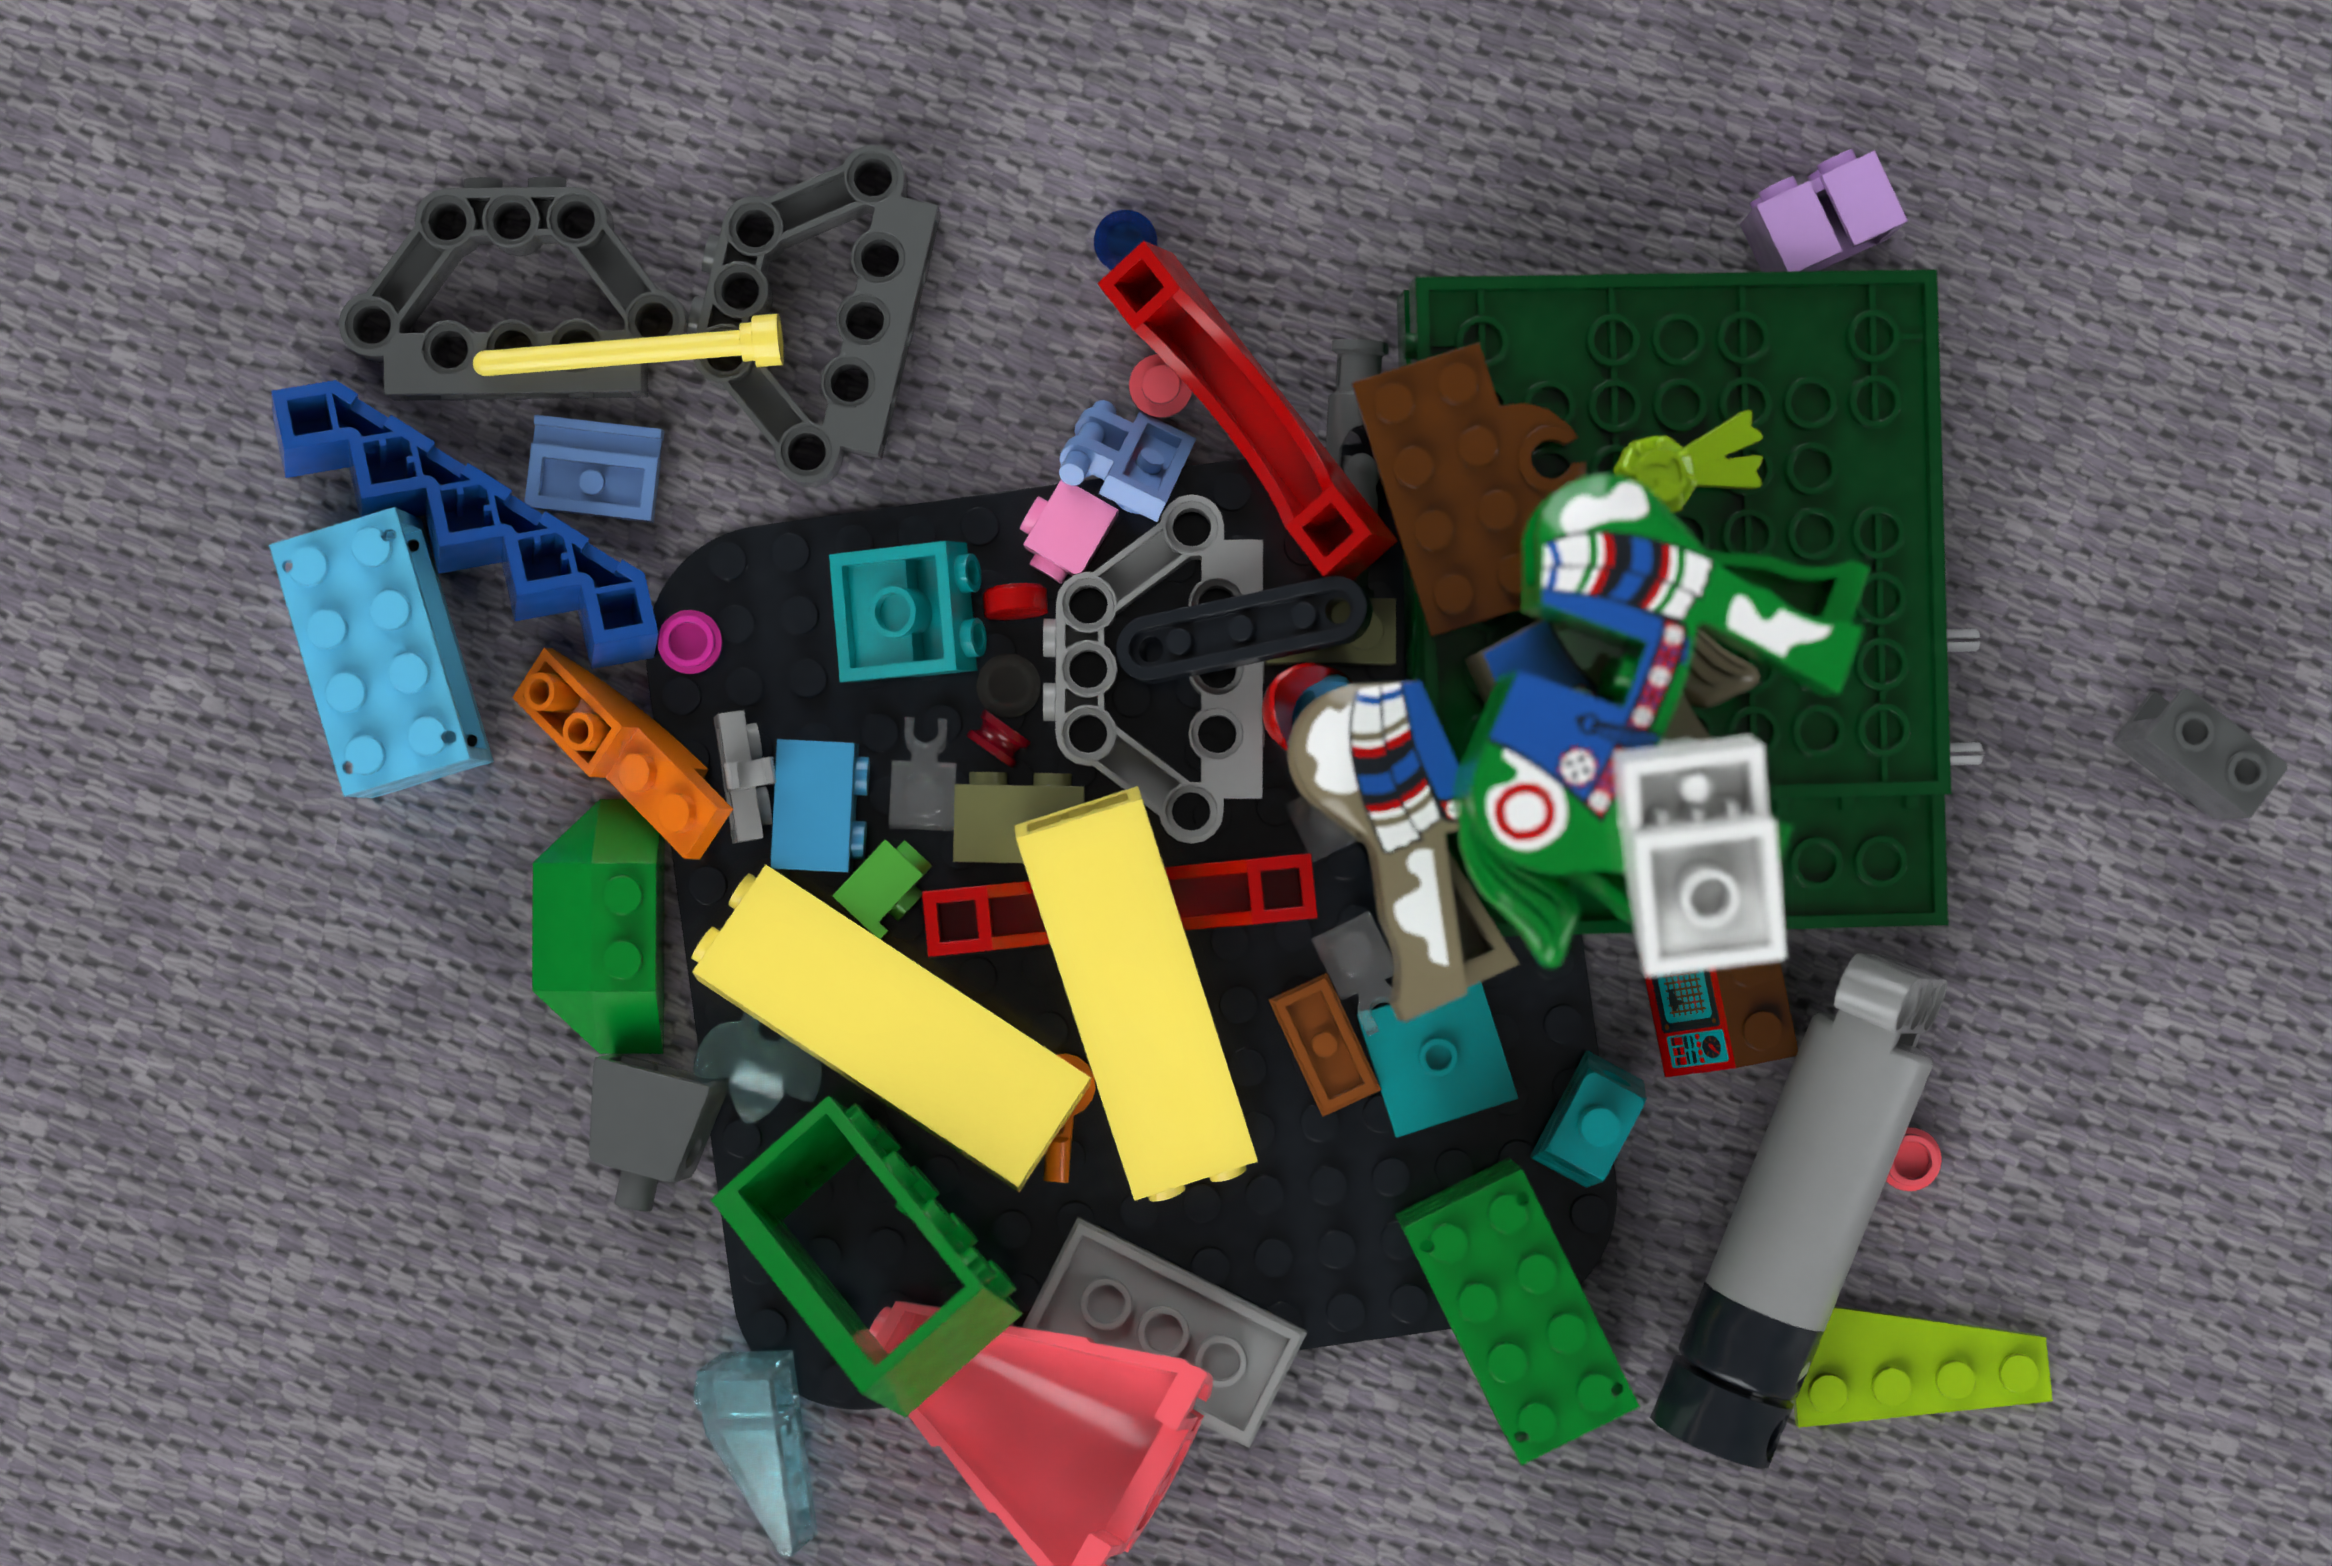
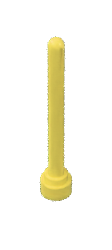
(754, 341)

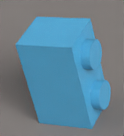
(817, 806)

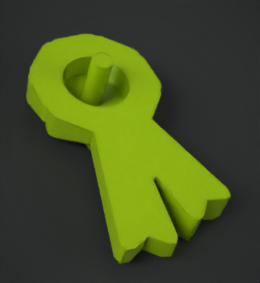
(1676, 470)

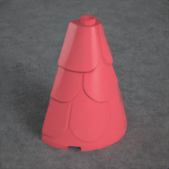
(1060, 1433)

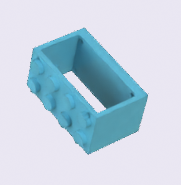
(381, 653)

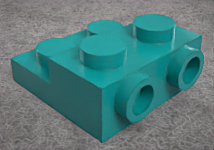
(906, 611)

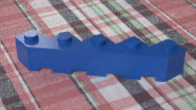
(468, 518)

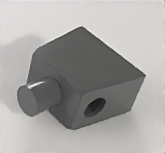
(650, 1123)

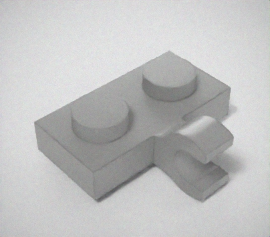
(741, 772)

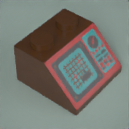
(1721, 1017)

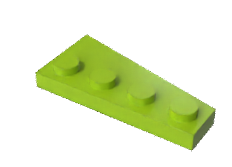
(1917, 1366)

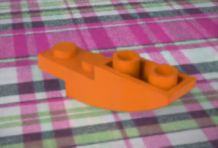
(627, 747)

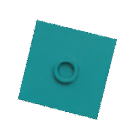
(1439, 1063)

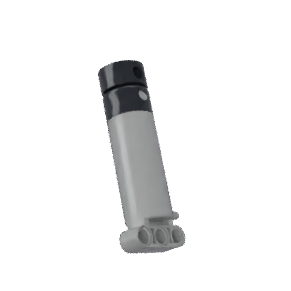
(1802, 1213)

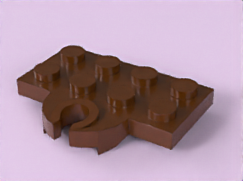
(1459, 480)

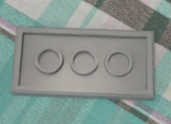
(1149, 1305)

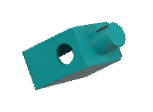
(1591, 1121)

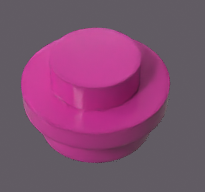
(690, 642)

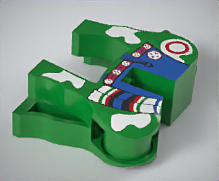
(1539, 767)

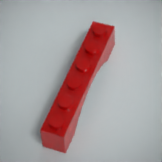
(1299, 474)
(1204, 895)

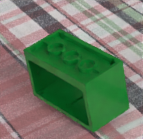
(790, 1174)
(1517, 1310)

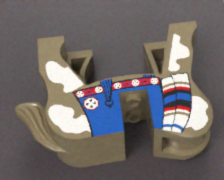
(1387, 778)

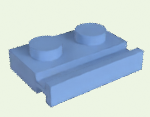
(594, 468)

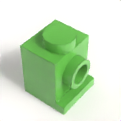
(884, 886)

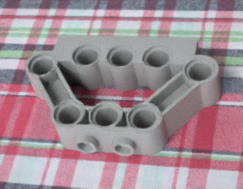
(1123, 580)

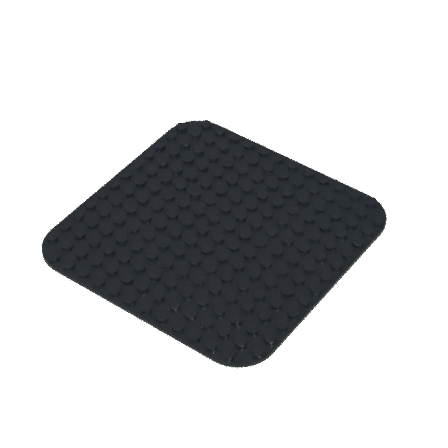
(1303, 1226)

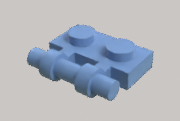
(1134, 458)

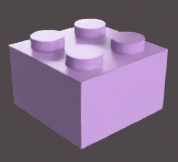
(1826, 219)

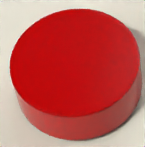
(1015, 601)

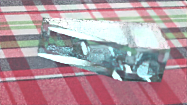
(758, 1433)

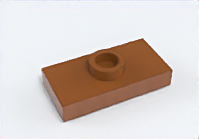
(1324, 1044)

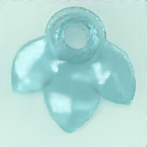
(756, 1067)

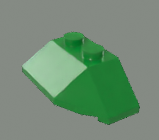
(603, 929)

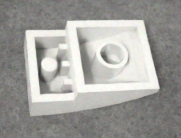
(1700, 854)

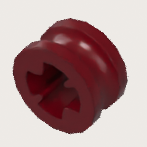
(998, 738)

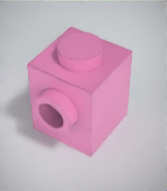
(1066, 531)

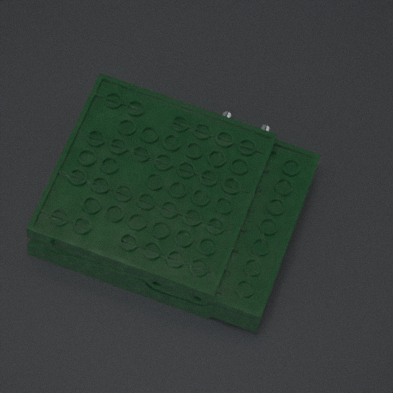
(1848, 471)

